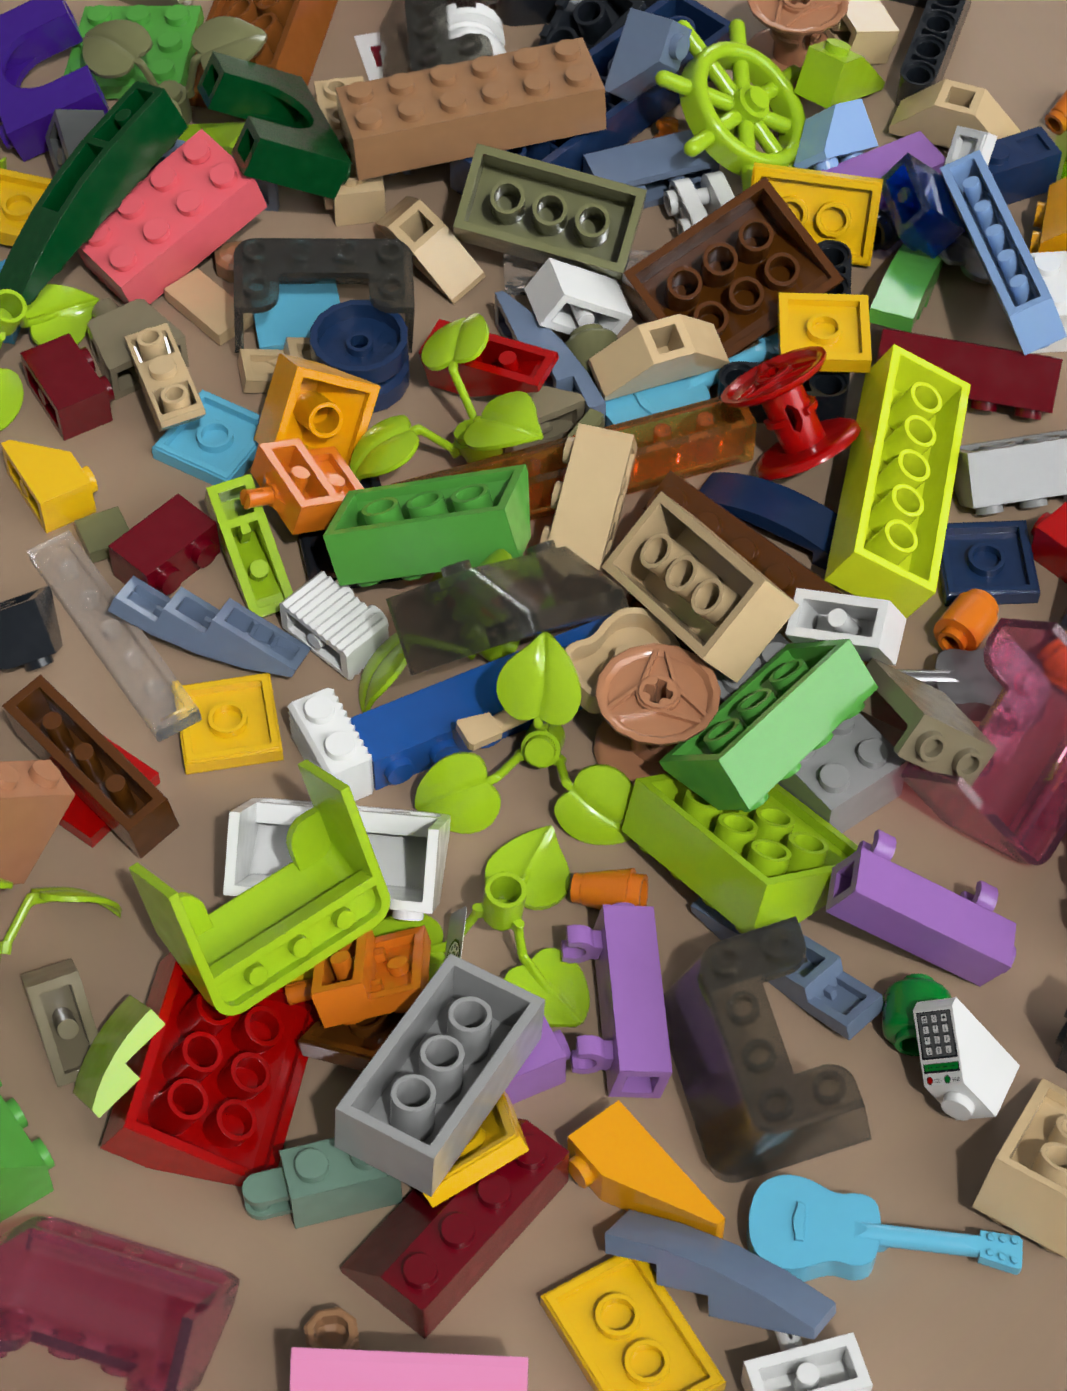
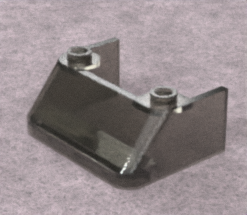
(500, 605)

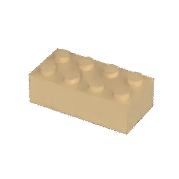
(699, 587)

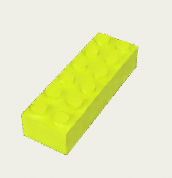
(899, 482)

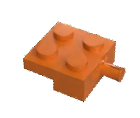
(300, 483)
(368, 978)

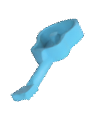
(683, 391)
(839, 1234)

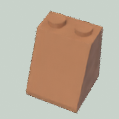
(30, 809)

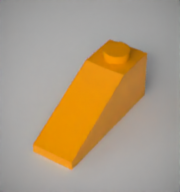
(635, 1173)

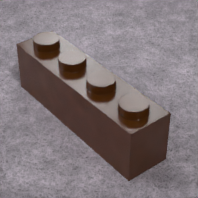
(91, 766)

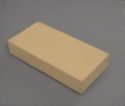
(205, 305)

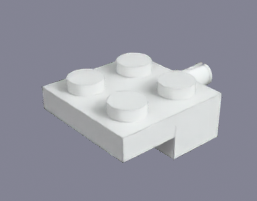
(818, 1366)

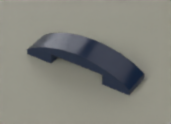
(775, 510)

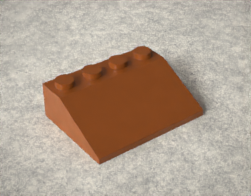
(292, 28)

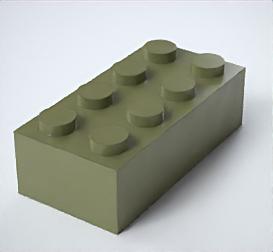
(548, 212)

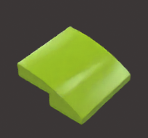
(104, 1069)

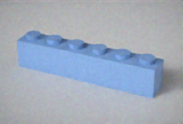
(1003, 253)

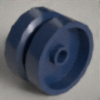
(366, 345)

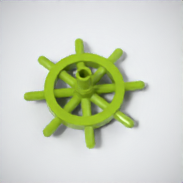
(740, 108)

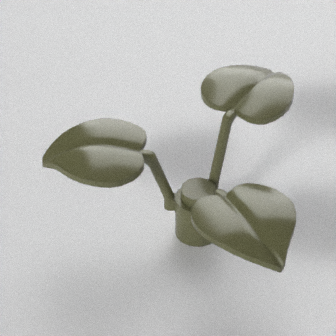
(119, 44)

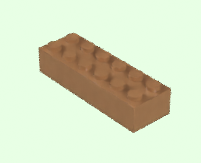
(487, 101)

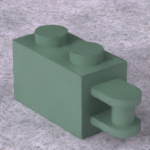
(318, 1186)

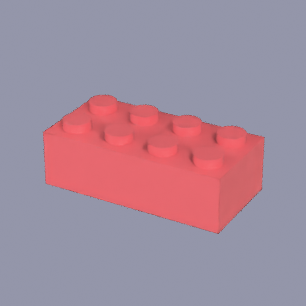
(172, 220)

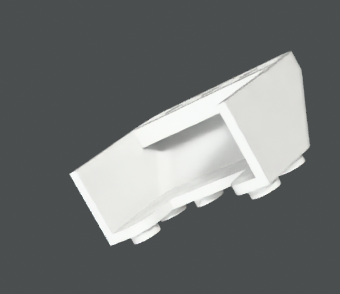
(405, 842)

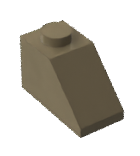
(61, 1017)

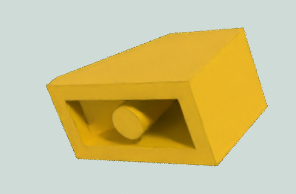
(50, 483)

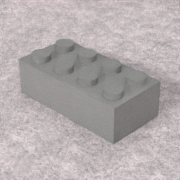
(847, 775)
(439, 1074)

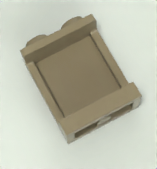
(934, 728)

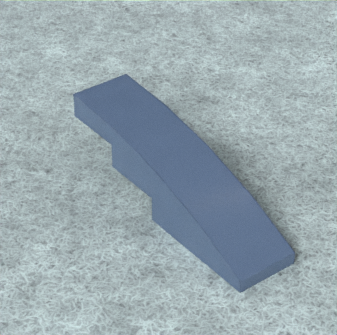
(568, 374)
(225, 635)
(817, 985)
(734, 1279)

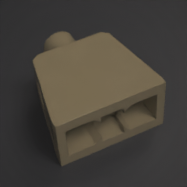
(109, 345)

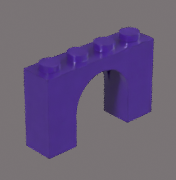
(27, 38)

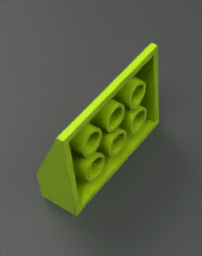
(741, 863)

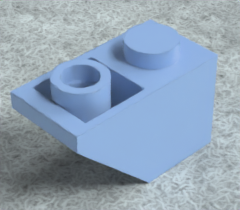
(835, 136)

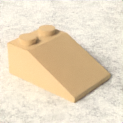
(1030, 1173)

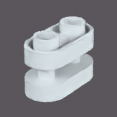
(687, 203)

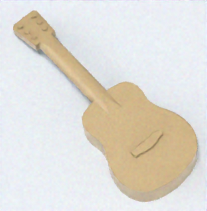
(589, 656)

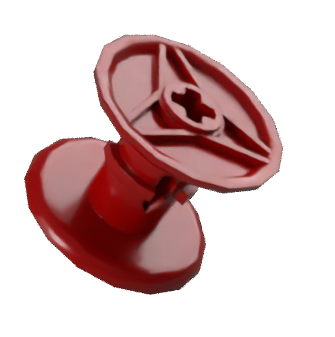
(791, 413)

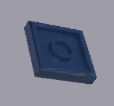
(989, 558)

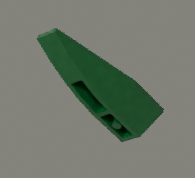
(92, 185)

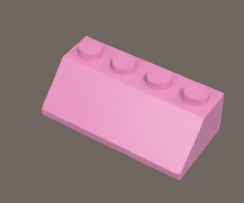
(404, 1371)

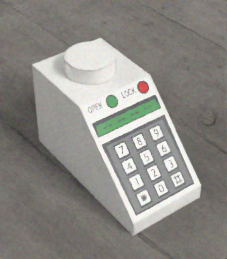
(961, 1060)

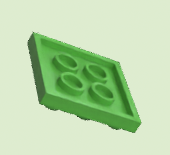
(171, 36)

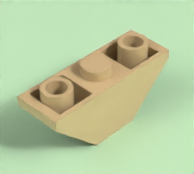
(948, 104)
(433, 247)
(657, 355)
(164, 377)

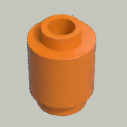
(967, 621)

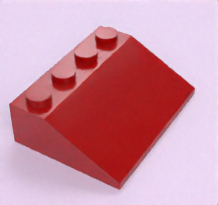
(211, 1084)

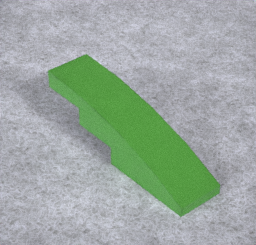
(905, 289)

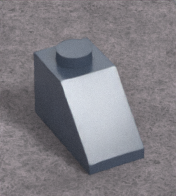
(644, 48)

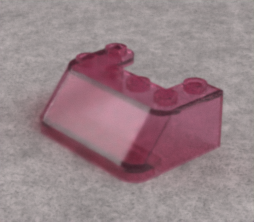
(1022, 791)
(112, 1303)

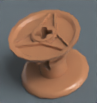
(793, 27)
(650, 704)

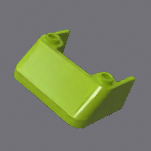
(288, 919)

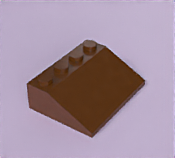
(732, 269)

